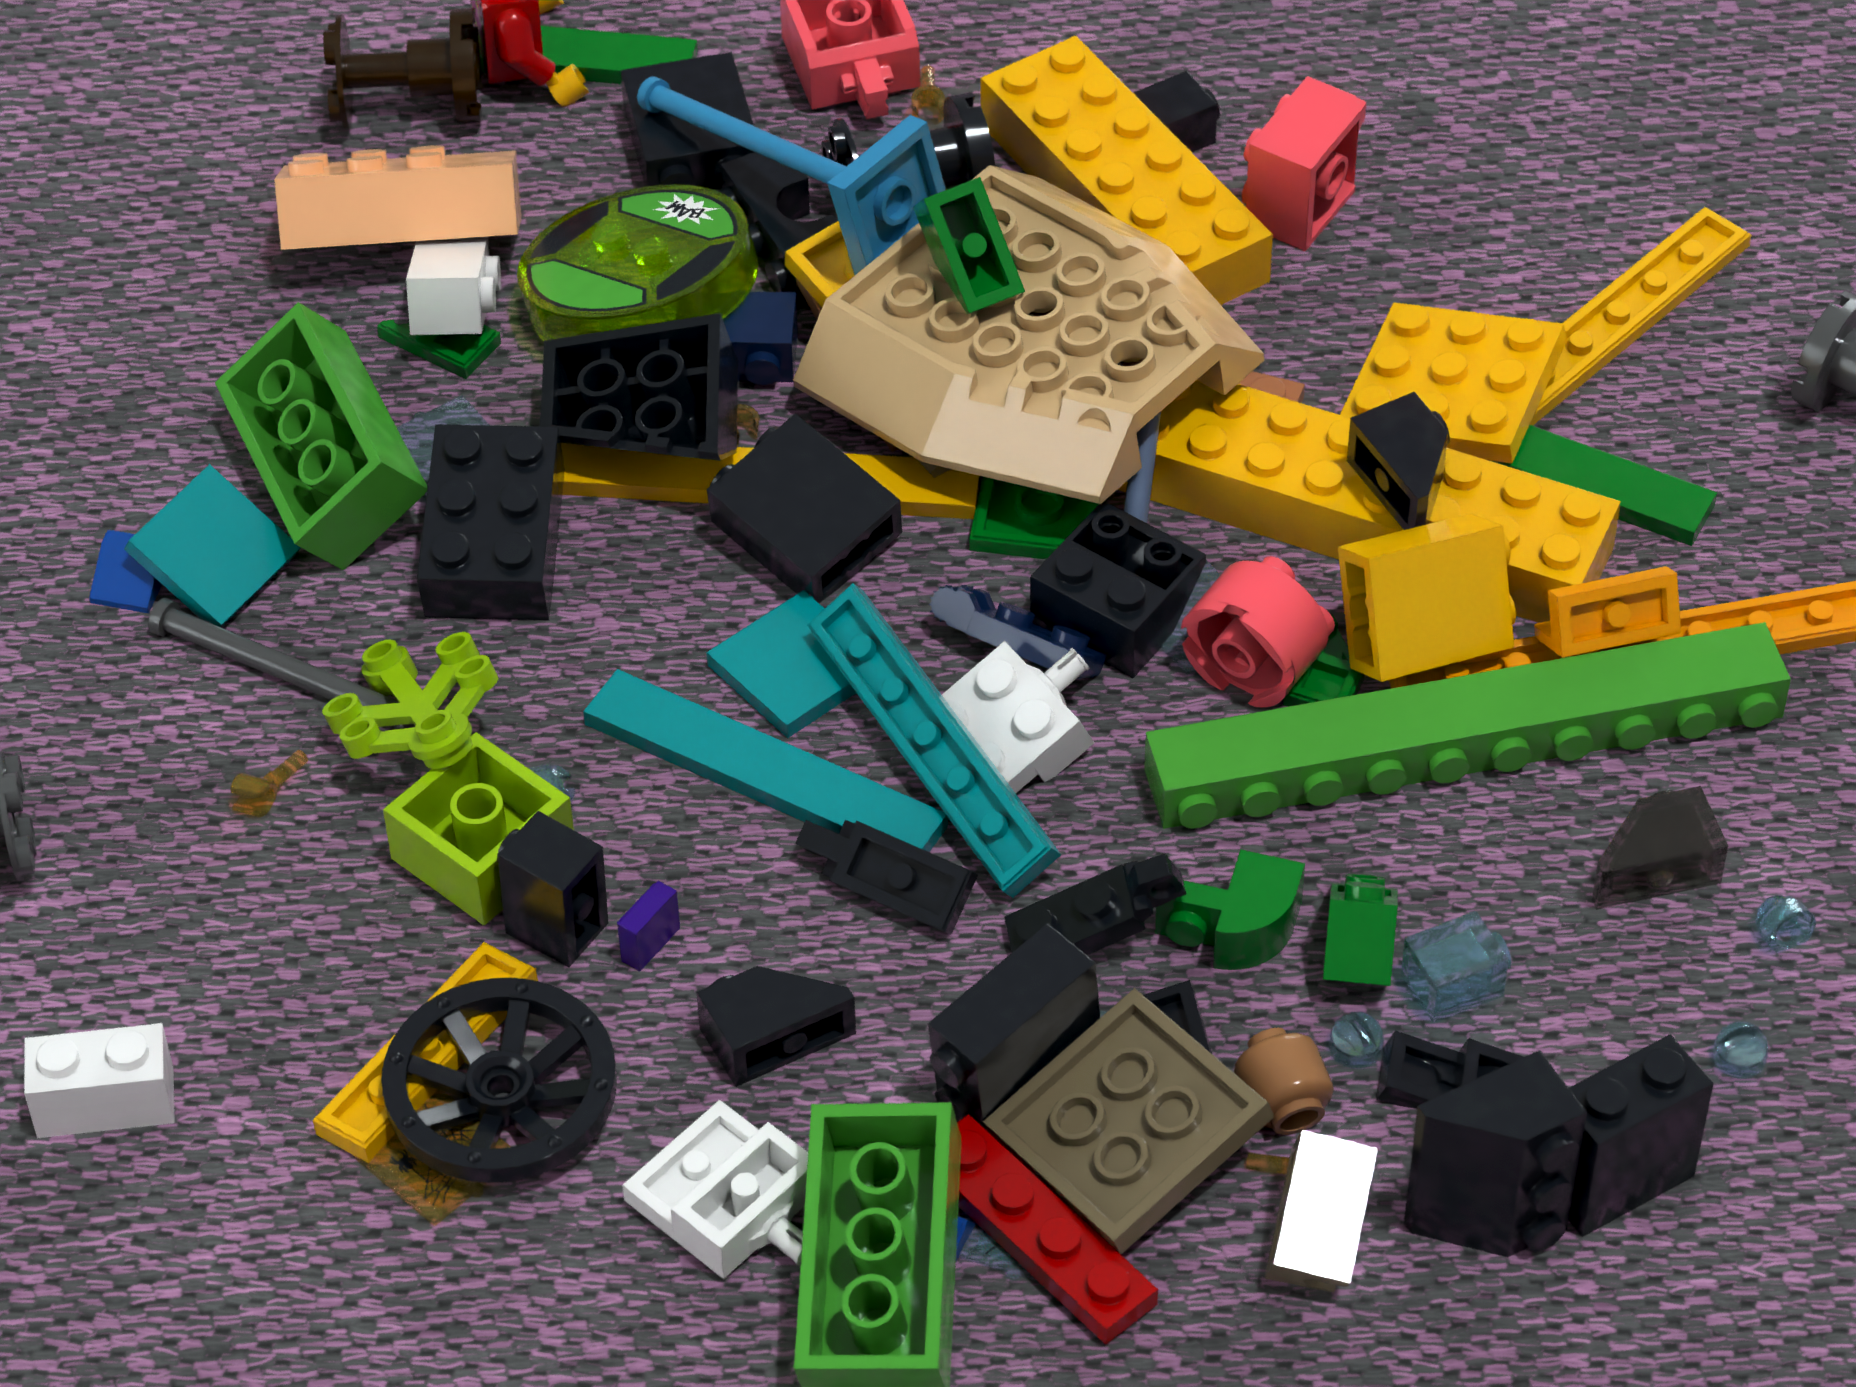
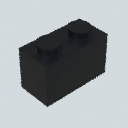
(552, 888)

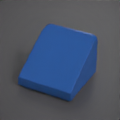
(120, 579)

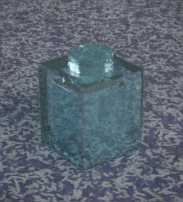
(1455, 966)

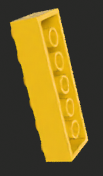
(1092, 137)

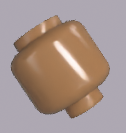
(1288, 1076)

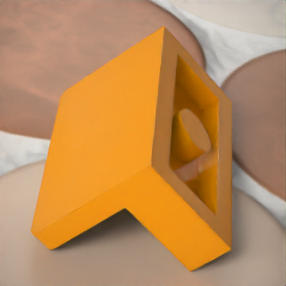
(1611, 612)

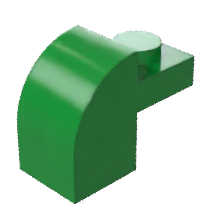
(1244, 922)

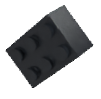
(491, 522)

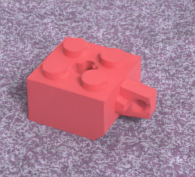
(851, 50)
(1304, 162)

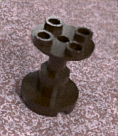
(426, 66)

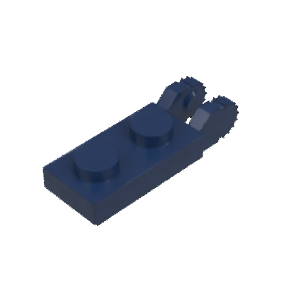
(976, 615)

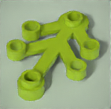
(438, 735)

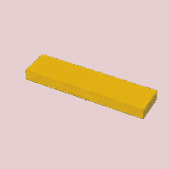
(358, 1115)

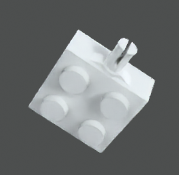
(1021, 714)
(725, 1189)

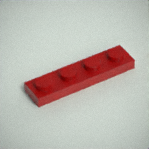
(1049, 1237)

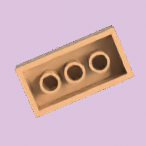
(396, 198)

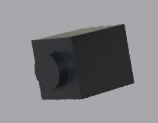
(1184, 109)

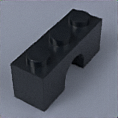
(772, 202)

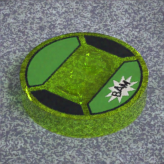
(638, 261)

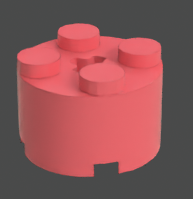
(1256, 630)

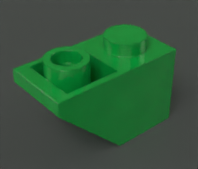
(1361, 931)

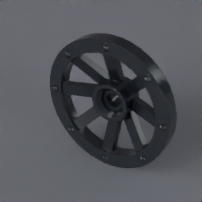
(496, 1074)

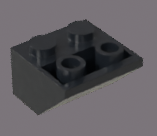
(1117, 586)

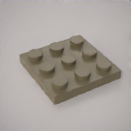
(1128, 1120)

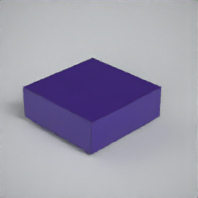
(648, 925)

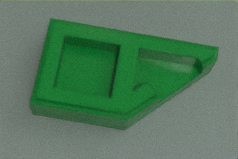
(452, 352)
(1327, 676)

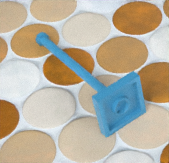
(869, 195)

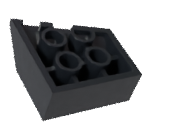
(645, 388)

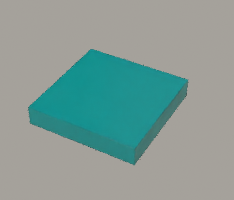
(212, 547)
(782, 666)

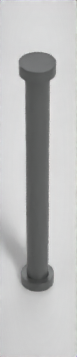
(169, 619)

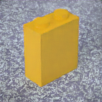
(1427, 597)

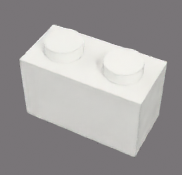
(451, 286)
(99, 1080)

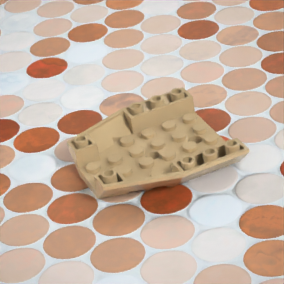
(1017, 390)

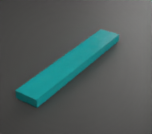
(934, 741)
(756, 762)

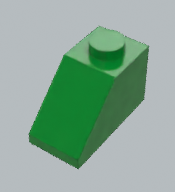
(969, 245)

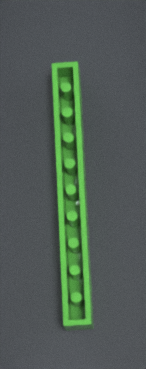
(1465, 725)

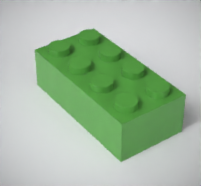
(321, 437)
(879, 1246)

